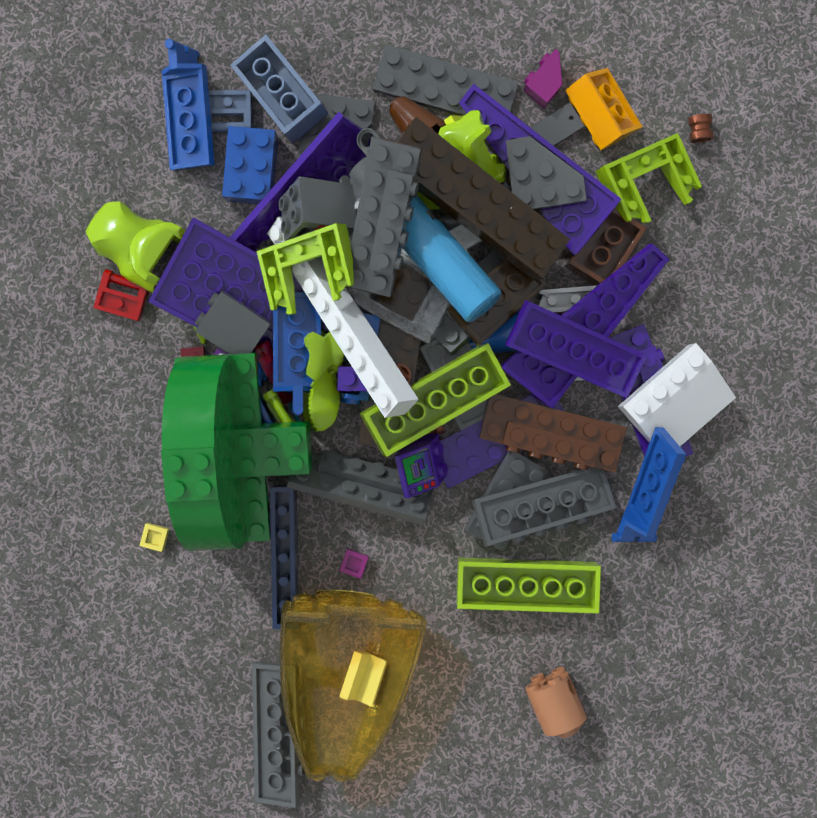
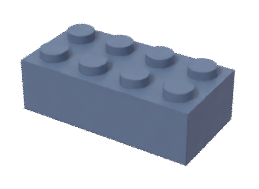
(279, 89)

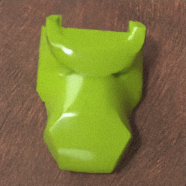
(469, 137)
(131, 241)
(323, 401)

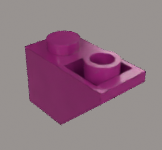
(546, 81)

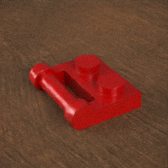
(119, 302)

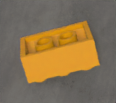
(603, 108)

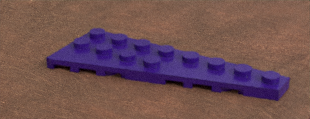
(326, 158)
(574, 220)
(599, 311)

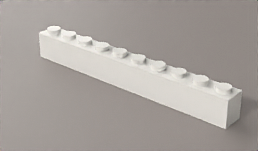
(353, 336)

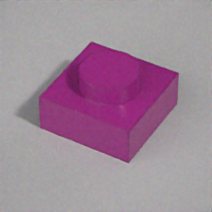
(354, 563)

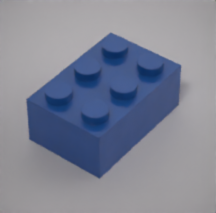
(249, 164)

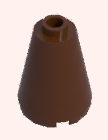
(405, 110)

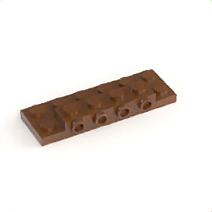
(552, 433)

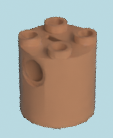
(556, 703)

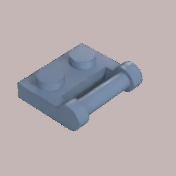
(230, 104)

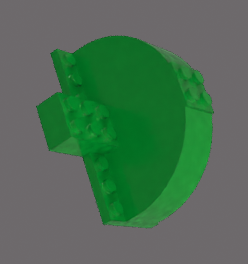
(222, 452)

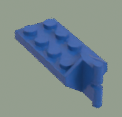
(187, 109)
(289, 349)
(651, 489)

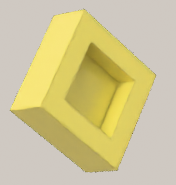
(154, 537)

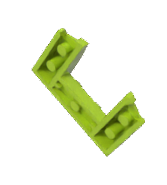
(665, 154)
(276, 261)

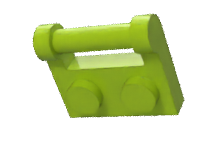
(276, 407)

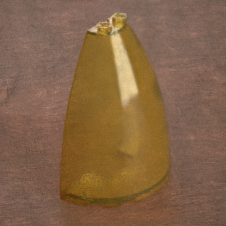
(315, 655)

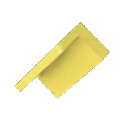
(363, 678)

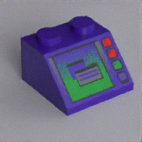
(421, 465)

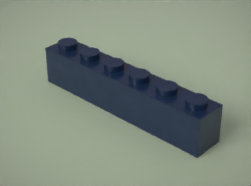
(283, 548)

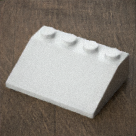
(679, 396)

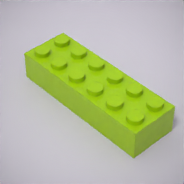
(440, 399)
(528, 585)

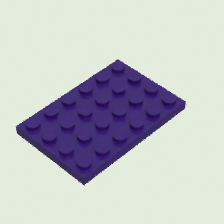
(208, 264)

